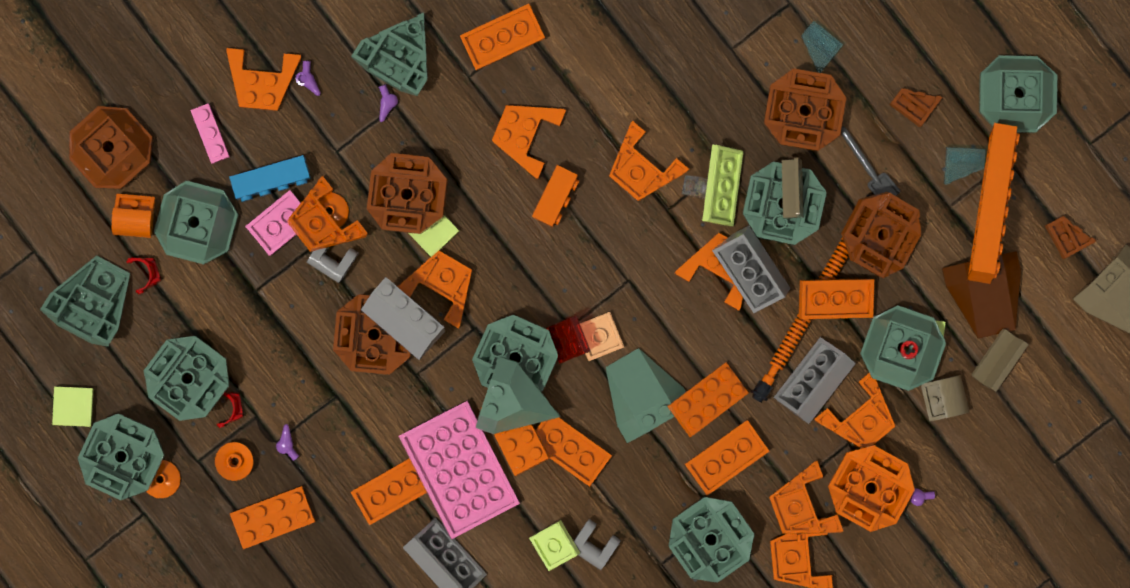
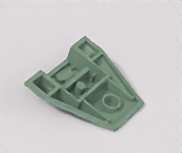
(90, 301)
(640, 394)

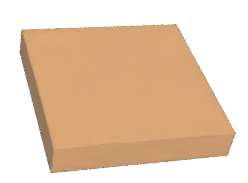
(601, 336)

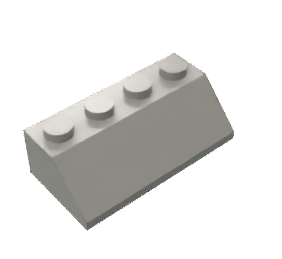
(751, 269)
(402, 318)
(814, 380)
(443, 558)

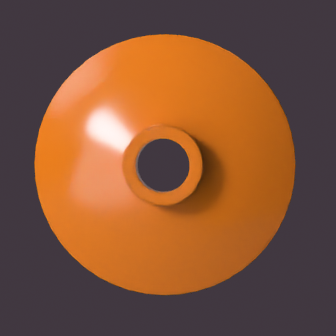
(339, 207)
(224, 458)
(170, 483)

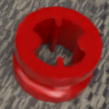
(906, 344)

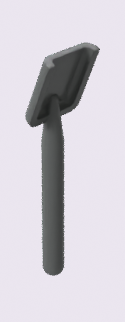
(879, 183)

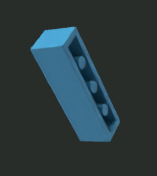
(269, 178)

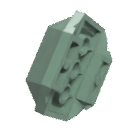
(997, 94)
(766, 216)
(215, 227)
(519, 336)
(885, 360)
(166, 377)
(100, 457)
(732, 541)

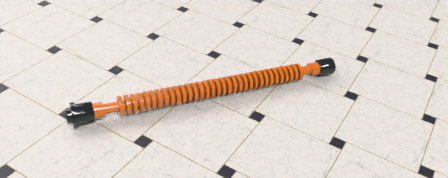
(764, 386)

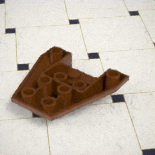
(985, 305)

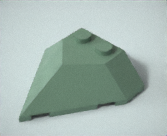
(397, 55)
(512, 400)

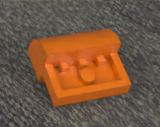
(133, 215)

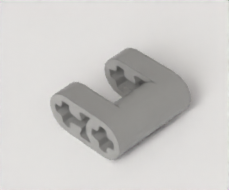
(329, 266)
(589, 551)

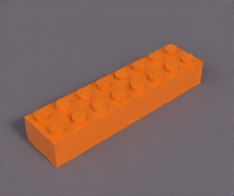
(992, 208)

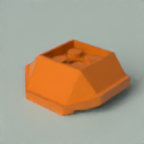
(891, 493)

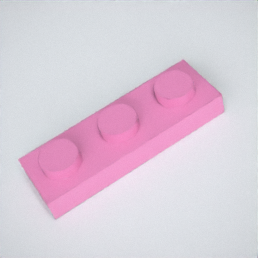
(210, 133)

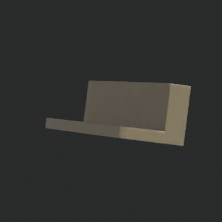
(792, 188)
(999, 360)

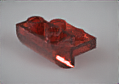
(568, 339)

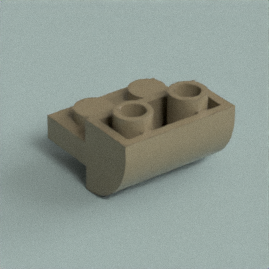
(945, 398)

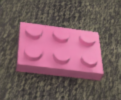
(271, 225)

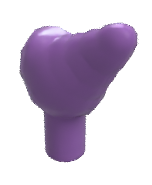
(307, 79)
(387, 102)
(285, 444)
(918, 496)

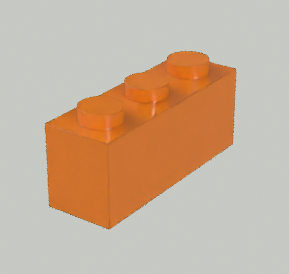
(555, 196)

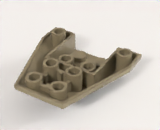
(1109, 292)

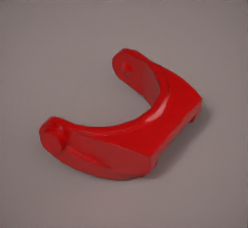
(154, 276)
(237, 408)

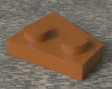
(915, 105)
(1068, 237)

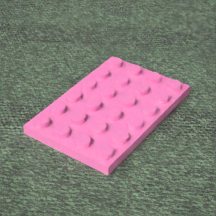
(459, 470)

